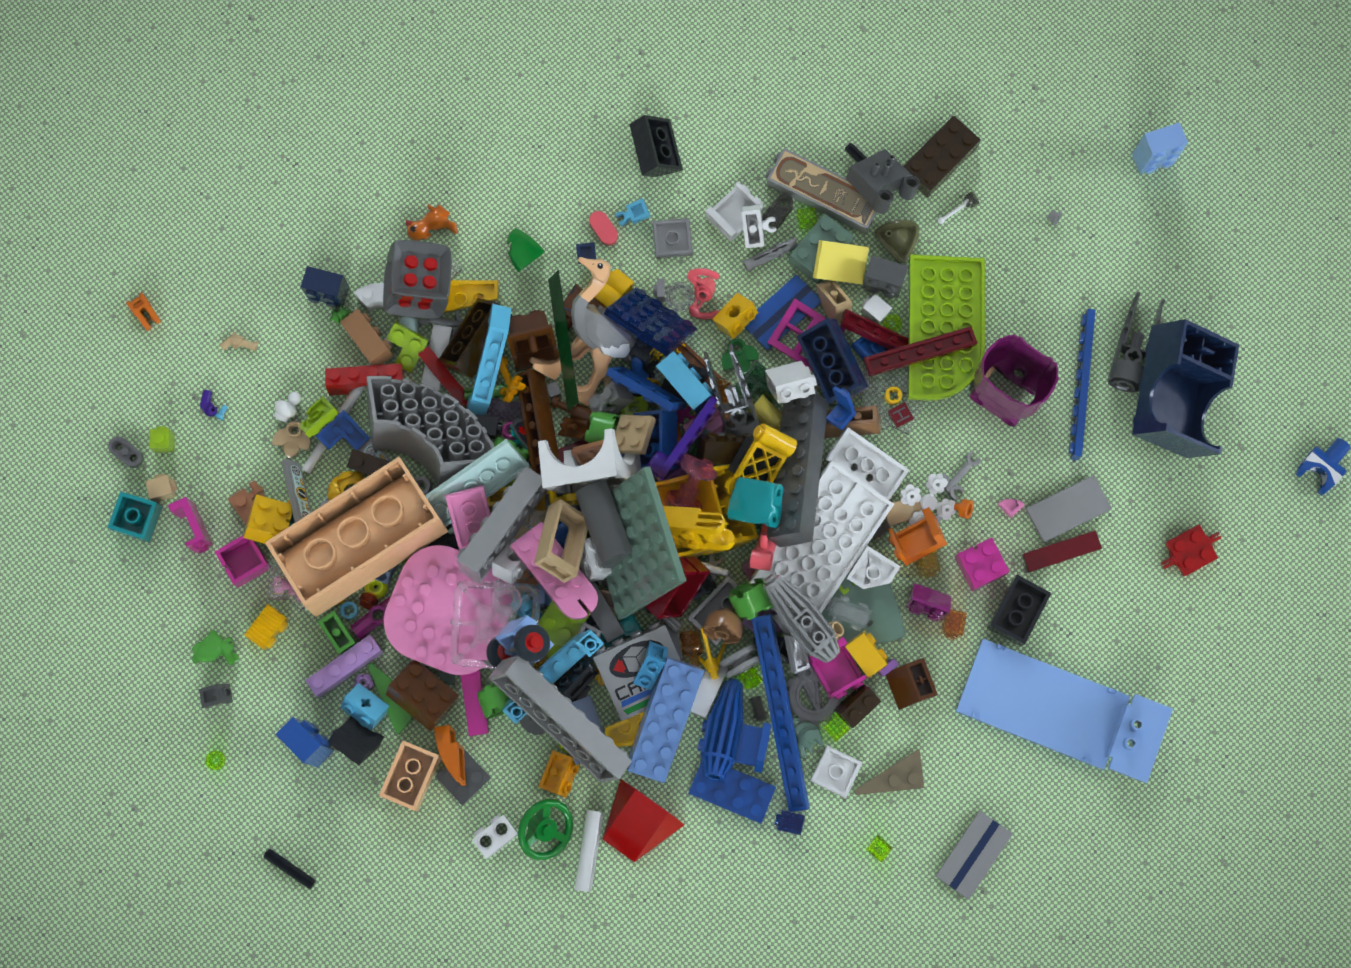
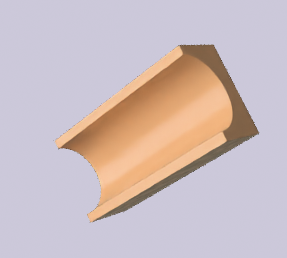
(356, 537)

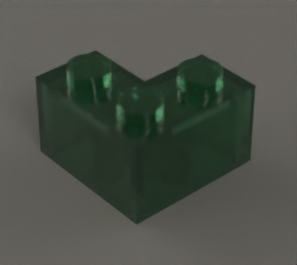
(756, 382)

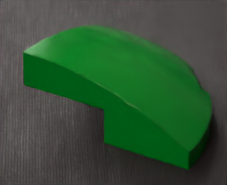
(523, 249)

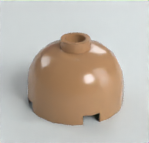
(724, 625)

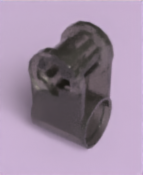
(778, 211)

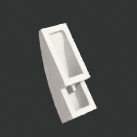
(707, 692)

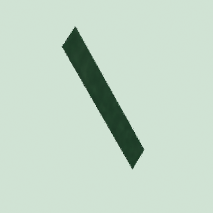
(563, 340)

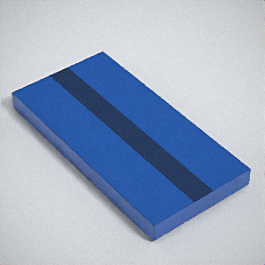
(775, 308)

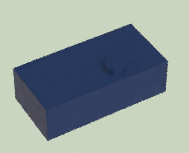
(831, 359)

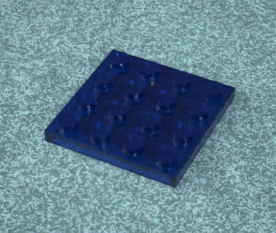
(651, 321)

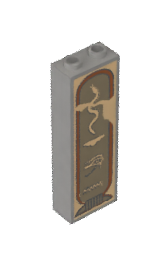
(820, 190)

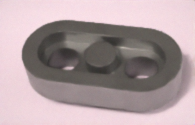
(126, 452)

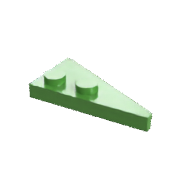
(397, 715)

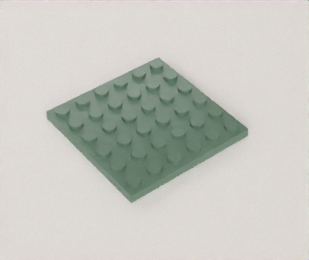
(654, 562)

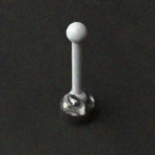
(969, 201)

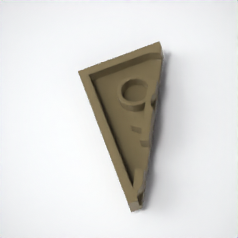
(903, 775)

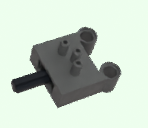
(880, 176)

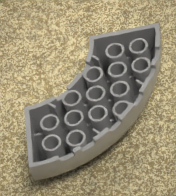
(424, 426)

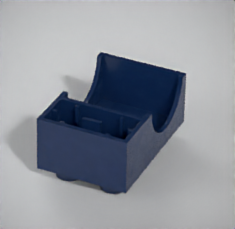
(1179, 382)

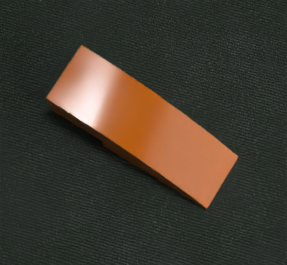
(451, 752)

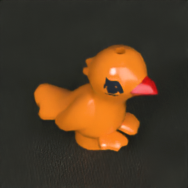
(433, 220)

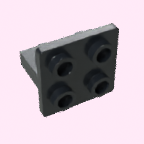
(576, 679)

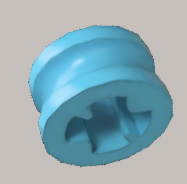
(352, 615)

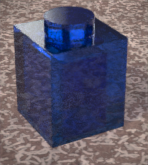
(789, 822)

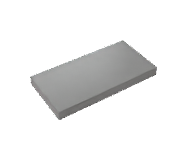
(1068, 509)

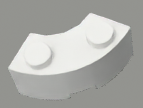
(371, 296)

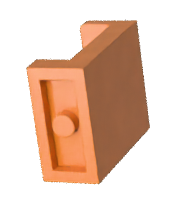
(917, 539)

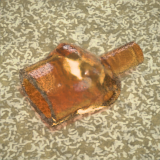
(692, 645)

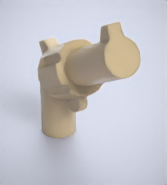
(238, 341)

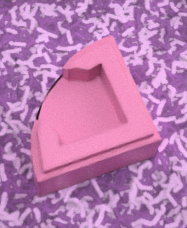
(1010, 506)

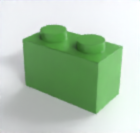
(337, 632)

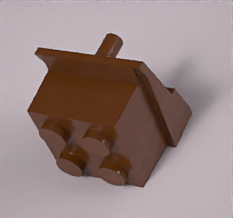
(530, 338)

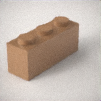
(367, 337)
(865, 422)

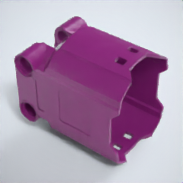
(1007, 356)

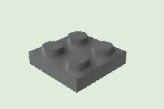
(475, 780)

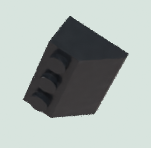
(655, 146)

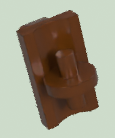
(573, 428)

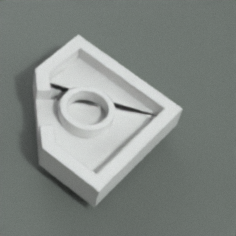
(873, 570)

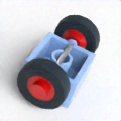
(519, 638)

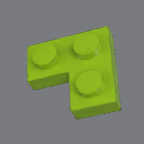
(410, 342)

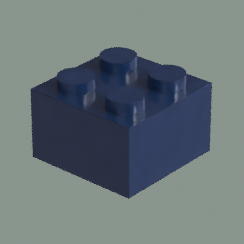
(324, 287)

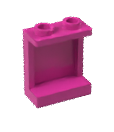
(188, 509)
(838, 673)

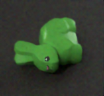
(213, 647)

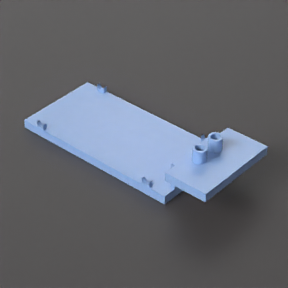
(1063, 711)

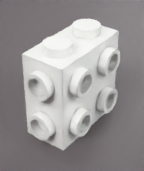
(790, 382)

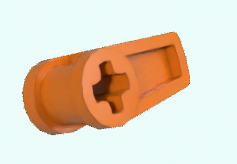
(140, 305)

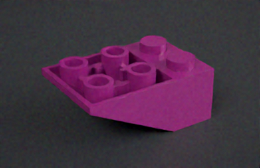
(928, 602)

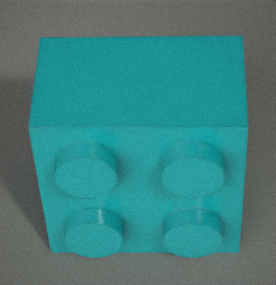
(135, 517)

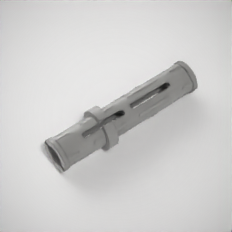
(770, 254)

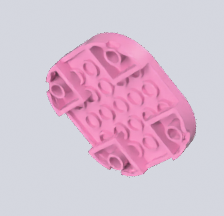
(423, 606)

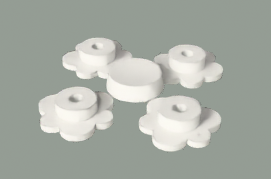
(928, 500)

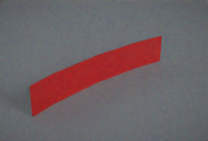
(443, 375)

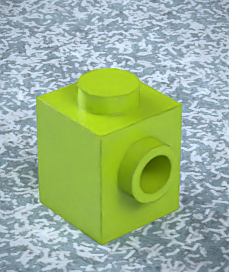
(162, 440)

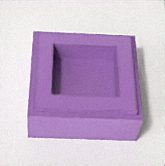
(892, 663)

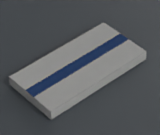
(974, 855)

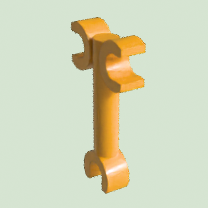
(512, 384)

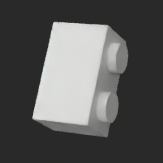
(755, 226)

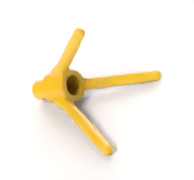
(711, 664)

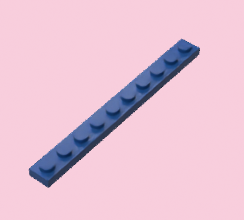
(780, 713)

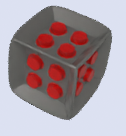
(417, 279)

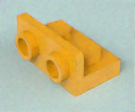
(559, 774)

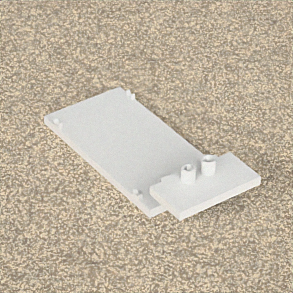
(845, 518)

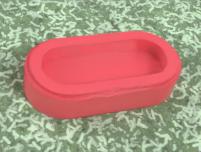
(603, 228)

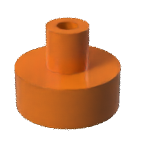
(964, 508)

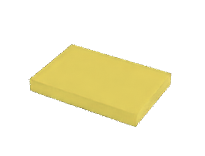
(840, 262)

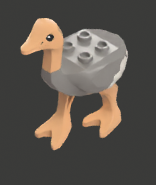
(594, 334)

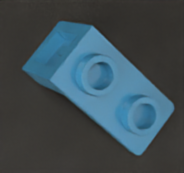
(652, 665)

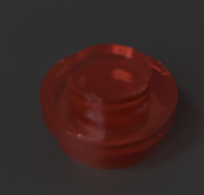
(368, 600)

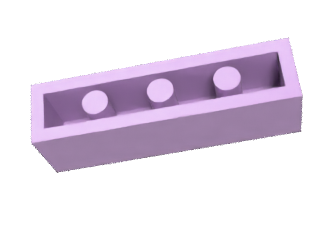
(344, 666)

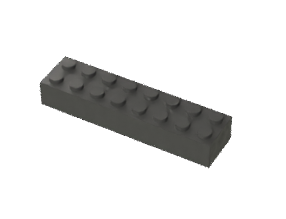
(800, 474)

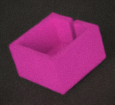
(244, 559)
(981, 564)

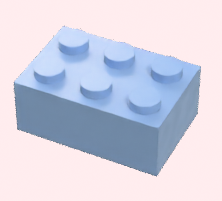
(1159, 148)

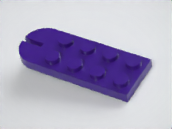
(661, 463)

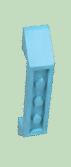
(490, 359)
(558, 664)

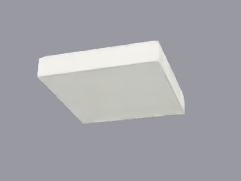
(836, 771)

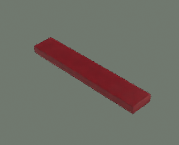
(920, 351)

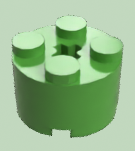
(600, 422)
(750, 599)
(492, 701)

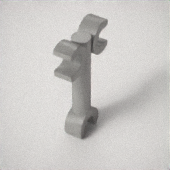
(951, 486)

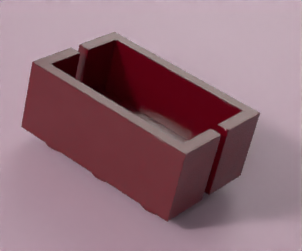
(678, 599)

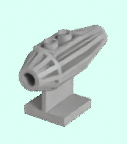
(802, 619)

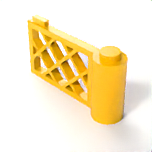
(769, 441)

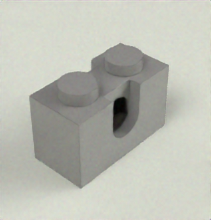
(612, 394)

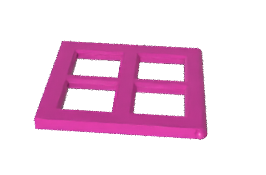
(794, 354)

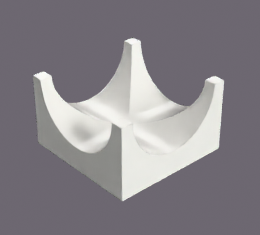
(571, 477)

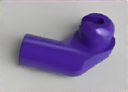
(206, 404)

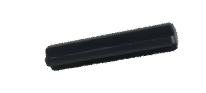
(289, 868)

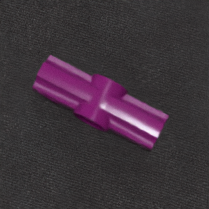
(367, 623)

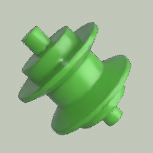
(340, 314)

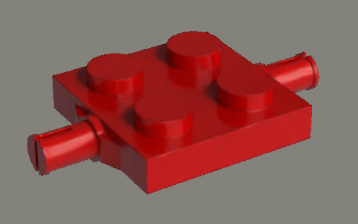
(1191, 550)

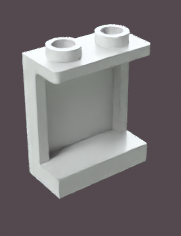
(727, 212)

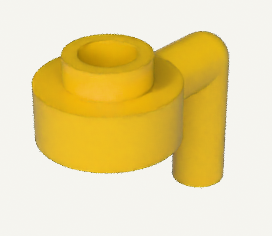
(569, 498)

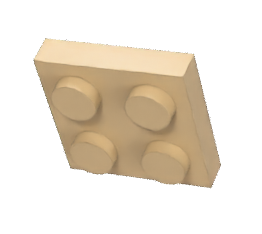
(634, 433)

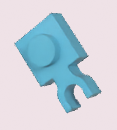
(636, 212)

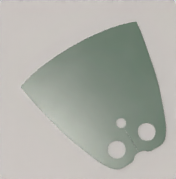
(886, 615)

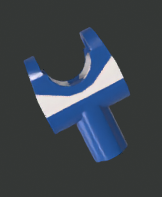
(1326, 464)

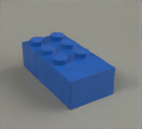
(305, 741)

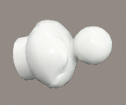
(287, 409)

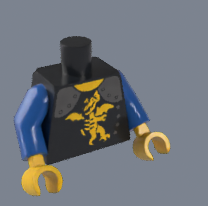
(645, 359)

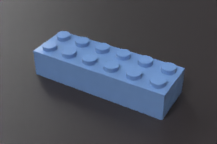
(664, 719)

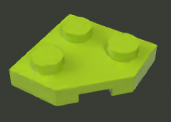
(318, 415)

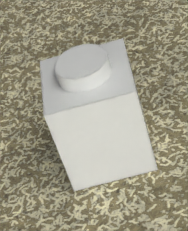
(875, 309)

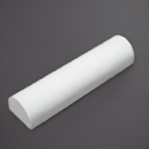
(589, 851)

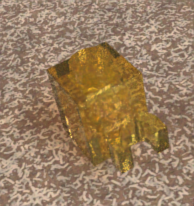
(928, 565)

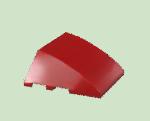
(637, 823)

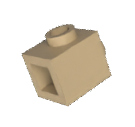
(161, 487)

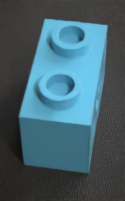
(364, 706)

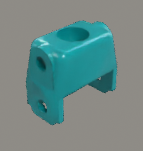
(756, 502)

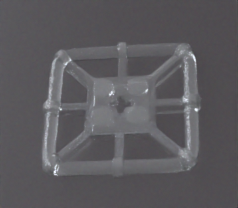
(484, 616)

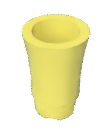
(768, 413)

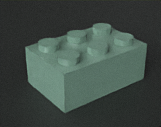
(805, 253)

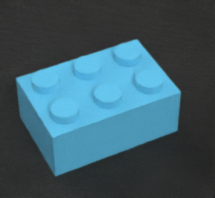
(685, 380)

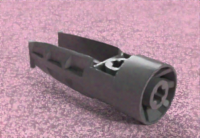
(1124, 373)
(737, 423)

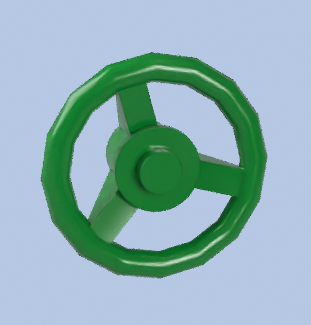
(544, 828)

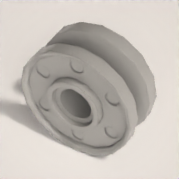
(741, 661)

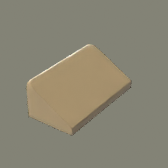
(902, 512)

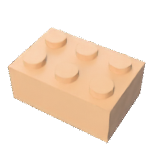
(410, 776)

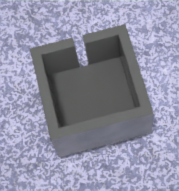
(884, 277)

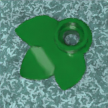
(744, 355)

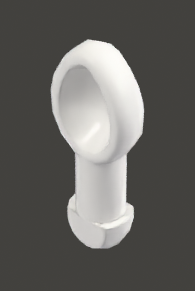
(717, 570)

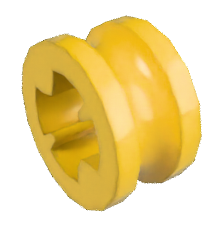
(887, 395)

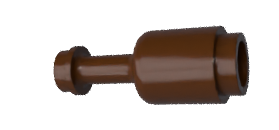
(577, 412)

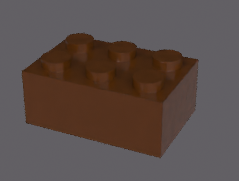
(422, 695)

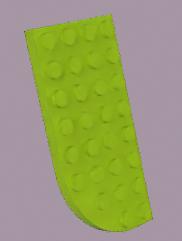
(944, 298)

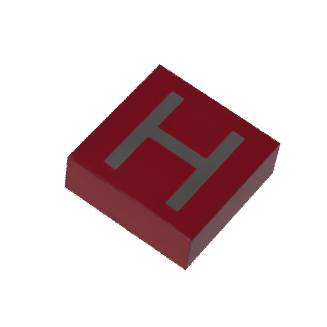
(900, 415)

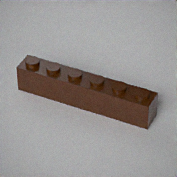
(536, 415)

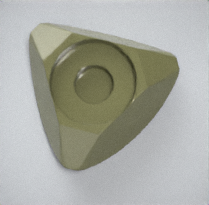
(899, 238)

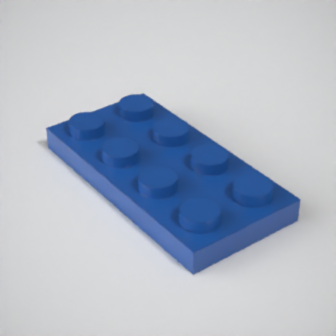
(649, 390)
(735, 793)

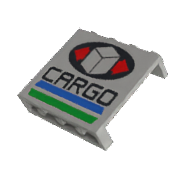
(621, 663)

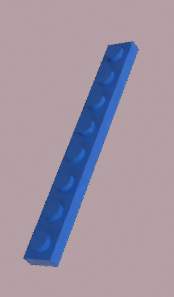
(1081, 392)

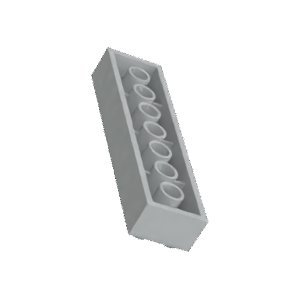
(560, 719)

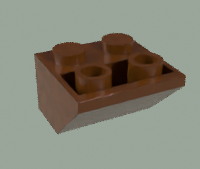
(911, 684)

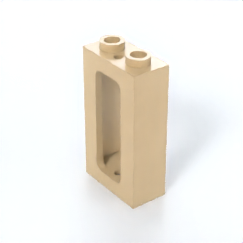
(568, 566)

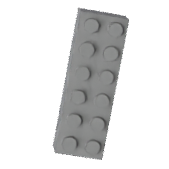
(501, 525)

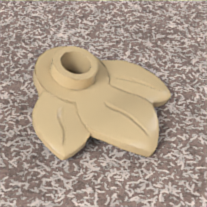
(291, 442)

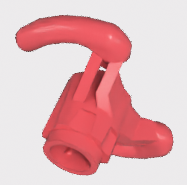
(704, 291)

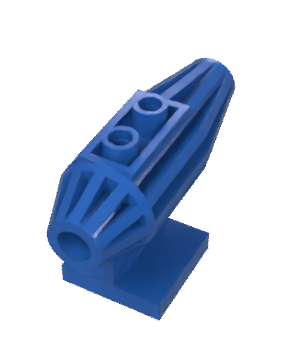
(728, 738)

